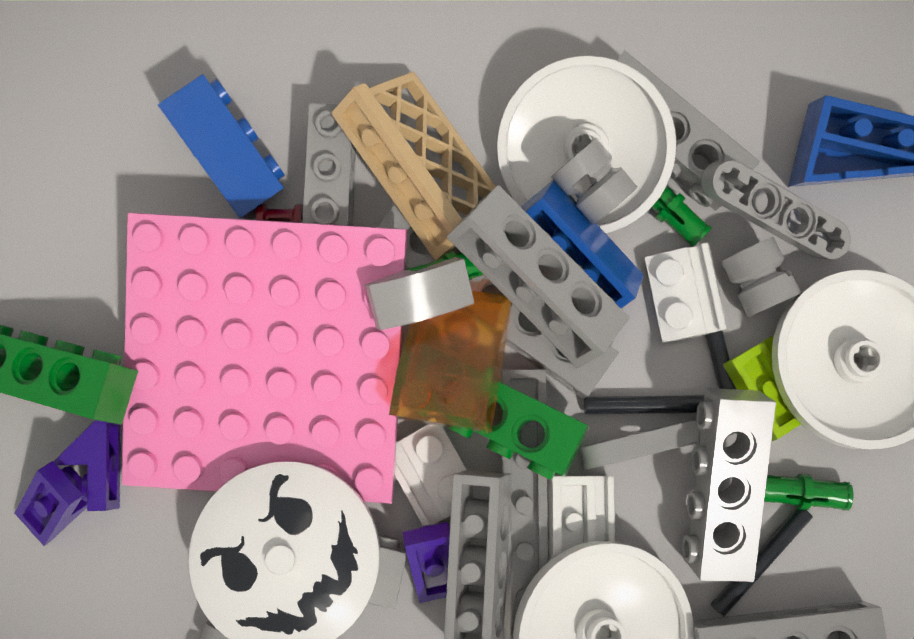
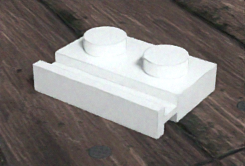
(686, 293)
(426, 472)
(579, 511)

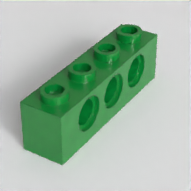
(64, 377)
(561, 437)

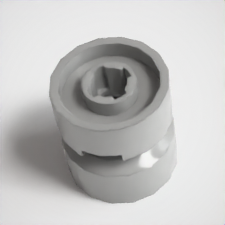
(606, 193)
(760, 276)

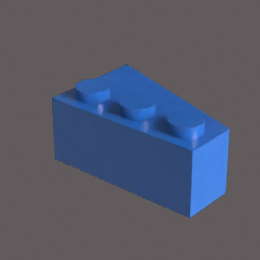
(223, 144)
(852, 144)
(585, 243)

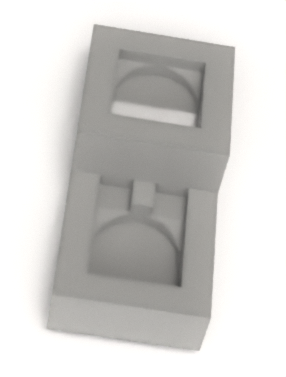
(419, 294)

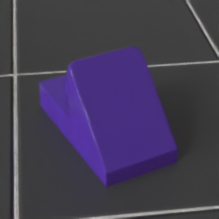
(101, 452)
(51, 502)
(428, 559)

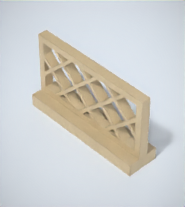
(408, 173)

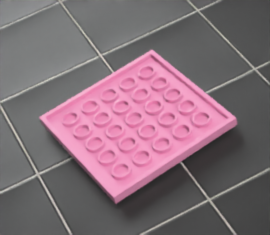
(258, 351)

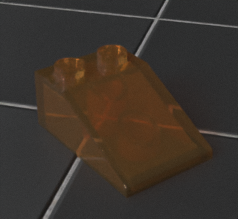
(454, 366)

